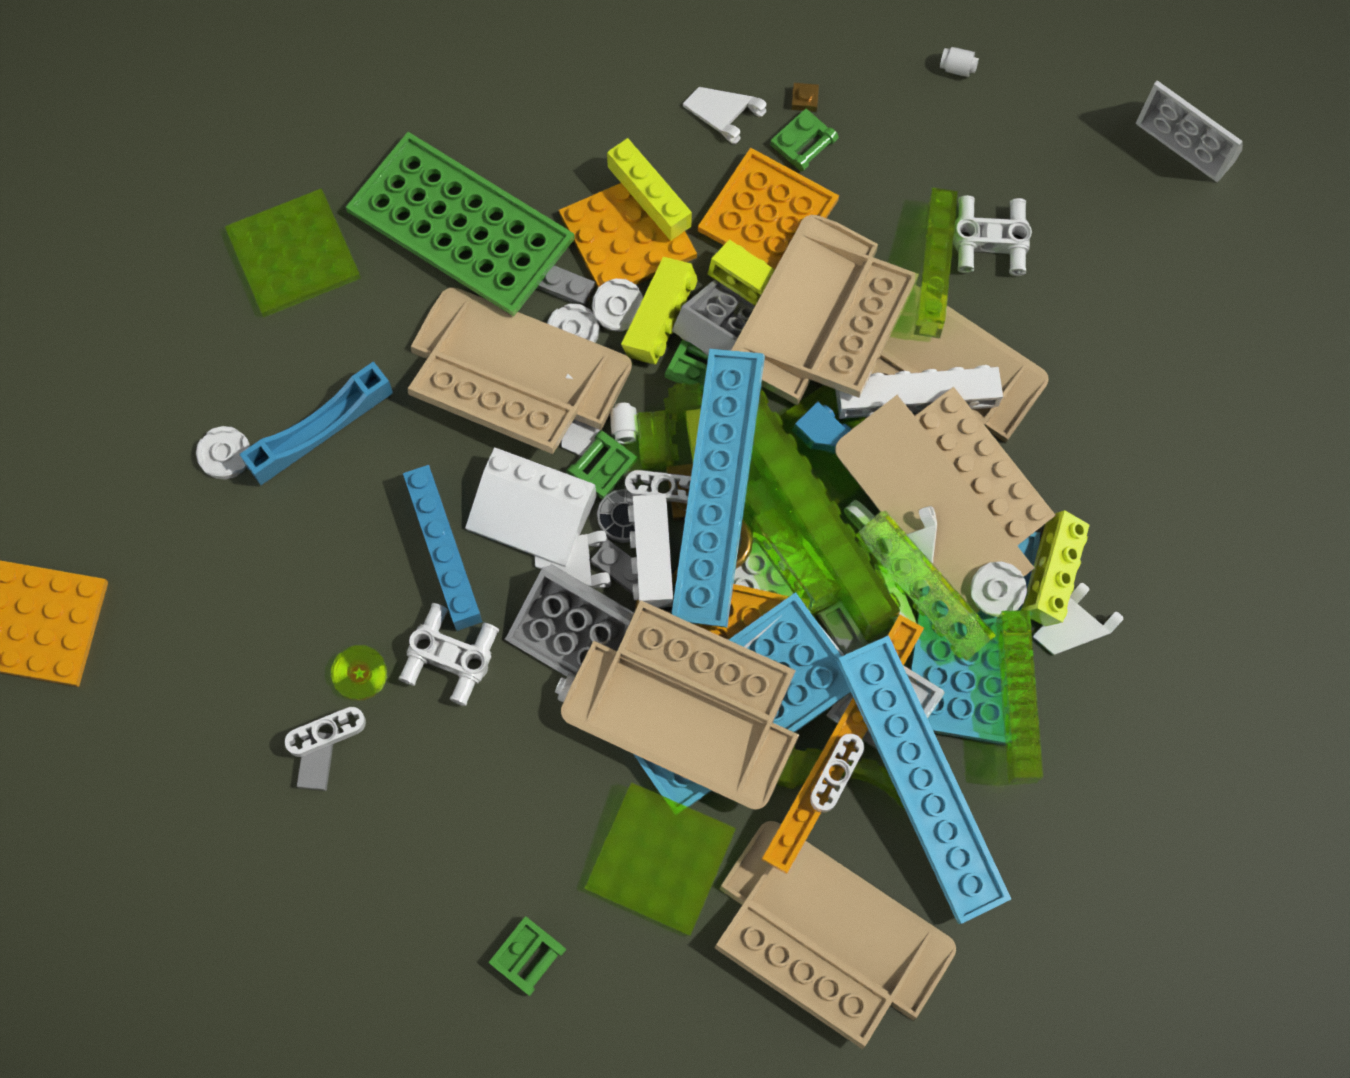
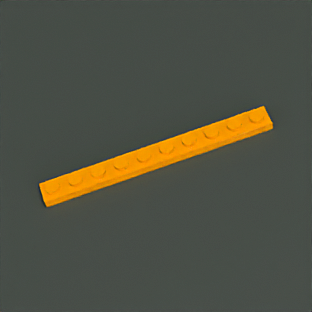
(802, 815)

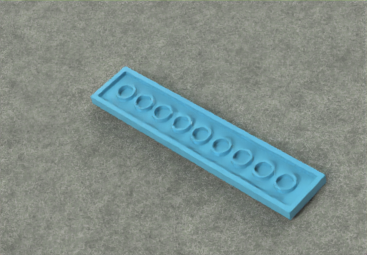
(718, 487)
(923, 780)

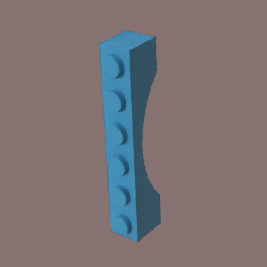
(820, 429)
(280, 450)
(442, 548)

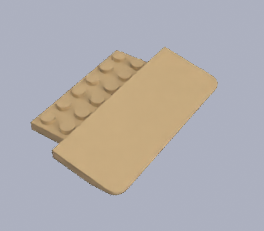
(825, 311)
(967, 347)
(513, 371)
(957, 468)
(687, 705)
(830, 939)

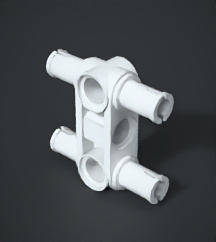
(992, 235)
(448, 654)

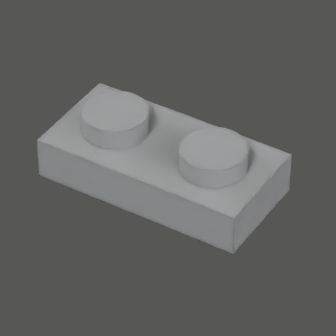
(567, 285)
(617, 564)

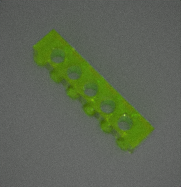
(940, 589)
(1019, 697)

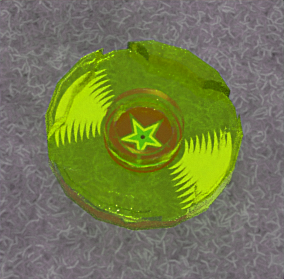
(359, 673)

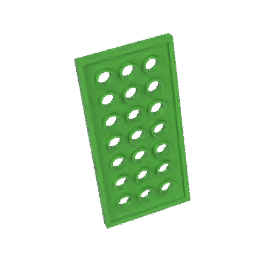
(457, 206)

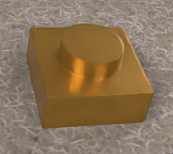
(805, 97)

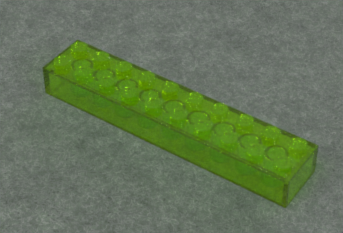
(819, 519)

